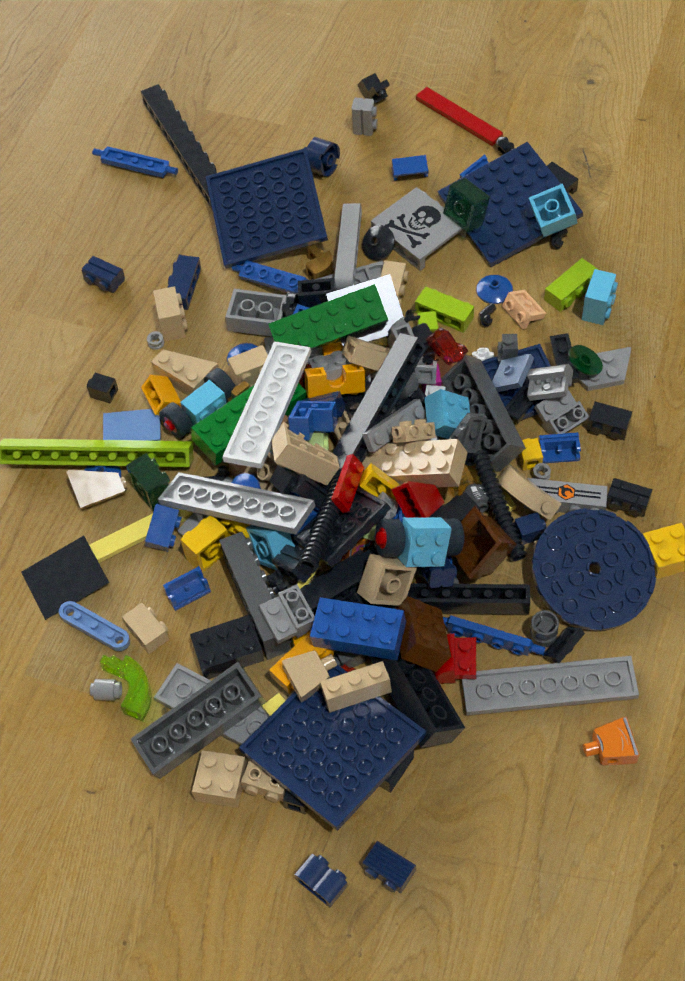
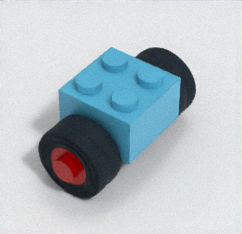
(199, 404)
(419, 540)

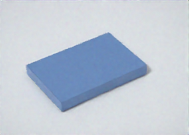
(132, 425)

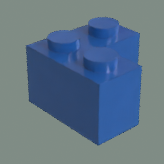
(313, 416)

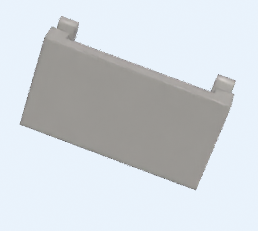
(426, 373)

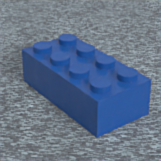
(358, 628)

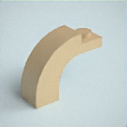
(528, 493)

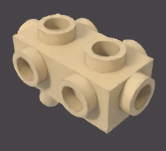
(413, 432)

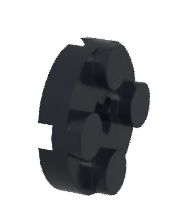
(289, 306)

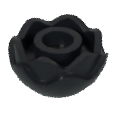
(503, 145)

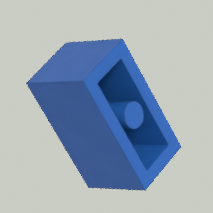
(162, 528)

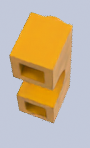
(350, 382)

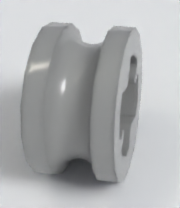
(154, 336)
(541, 467)

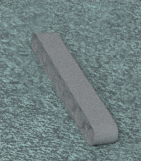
(348, 245)

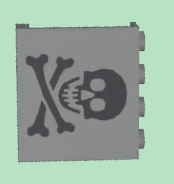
(418, 226)

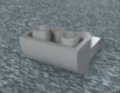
(549, 382)
(560, 414)
(288, 614)

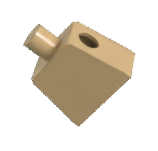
(307, 672)

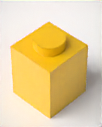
(531, 455)

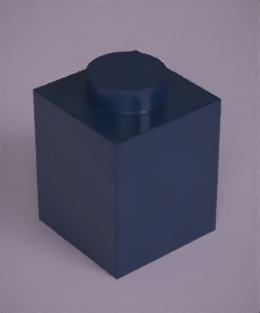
(530, 527)

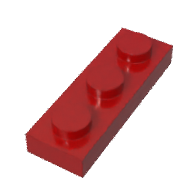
(347, 483)

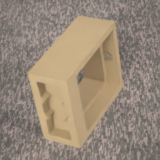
(364, 353)

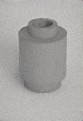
(106, 689)

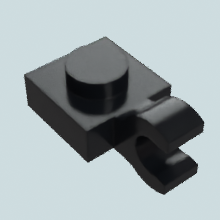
(276, 582)

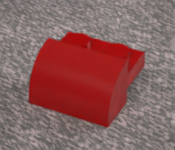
(462, 661)

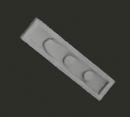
(382, 432)

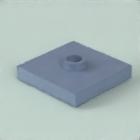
(512, 372)

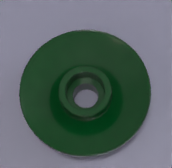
(585, 360)

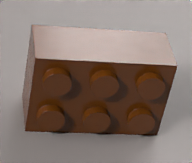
(424, 635)

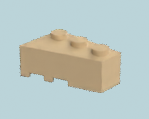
(184, 371)
(302, 457)

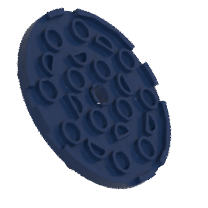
(586, 598)

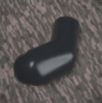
(556, 238)
(484, 315)
(221, 475)

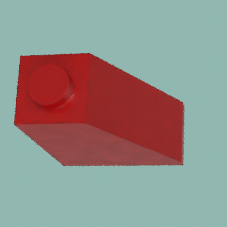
(417, 499)

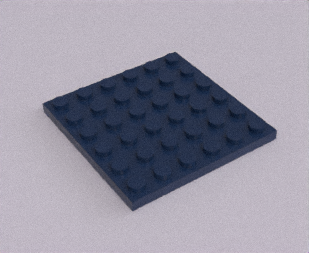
(266, 208)
(509, 218)
(335, 756)

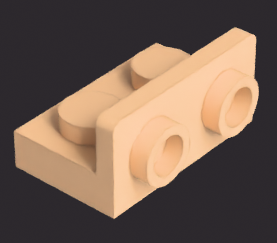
(522, 308)

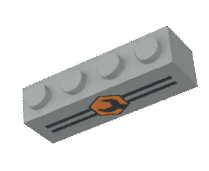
(573, 495)

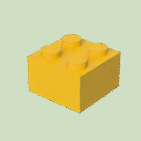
(203, 544)
(667, 549)

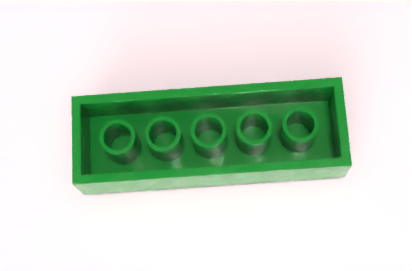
(332, 320)
(216, 430)

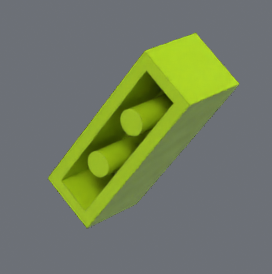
(569, 285)
(448, 309)

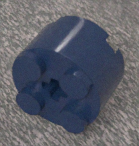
(323, 156)

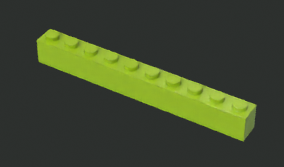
(94, 452)

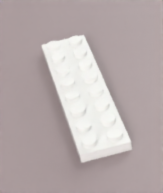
(267, 405)

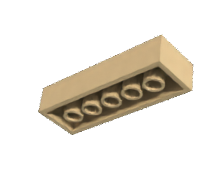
(421, 461)

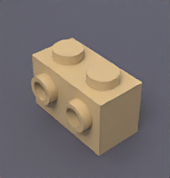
(257, 781)

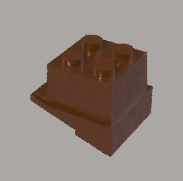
(483, 546)

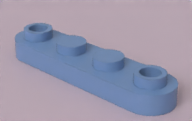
(94, 626)

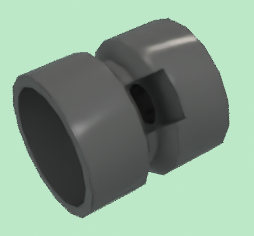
(544, 628)

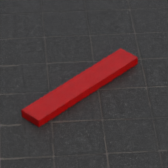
(459, 116)

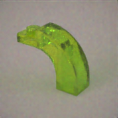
(139, 694)

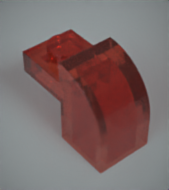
(446, 347)

